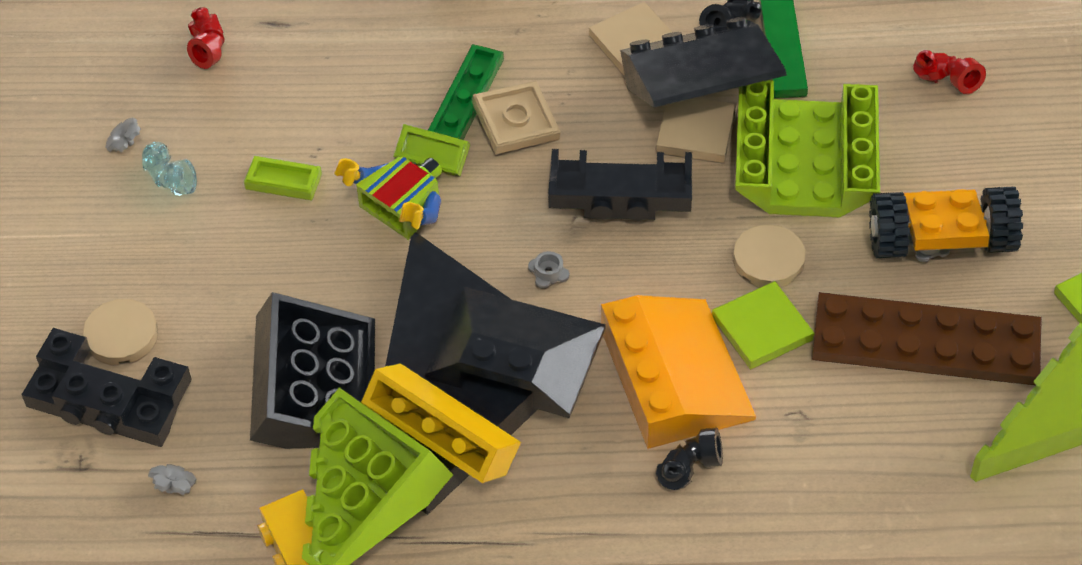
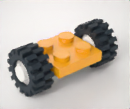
(945, 221)

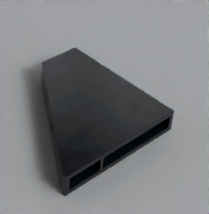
(424, 307)

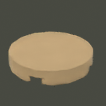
(769, 255)
(120, 331)

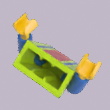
(396, 192)

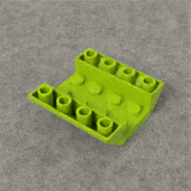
(808, 153)

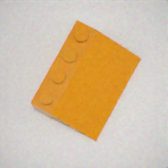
(673, 367)

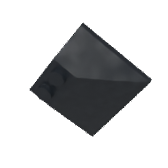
(518, 348)

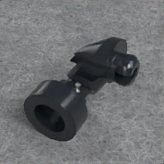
(719, 14)
(677, 467)

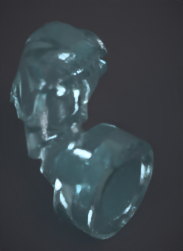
(177, 175)

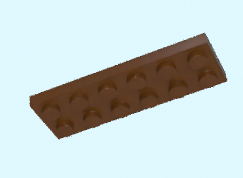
(927, 338)

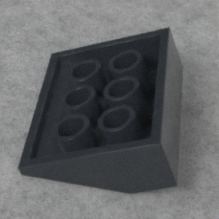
(700, 62)
(300, 362)

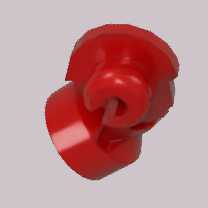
(208, 38)
(965, 74)

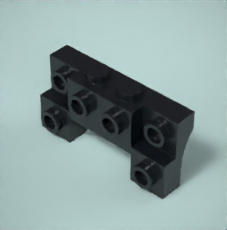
(620, 188)
(104, 398)

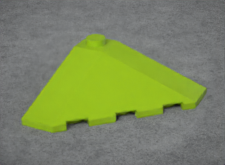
(1046, 421)
(366, 481)

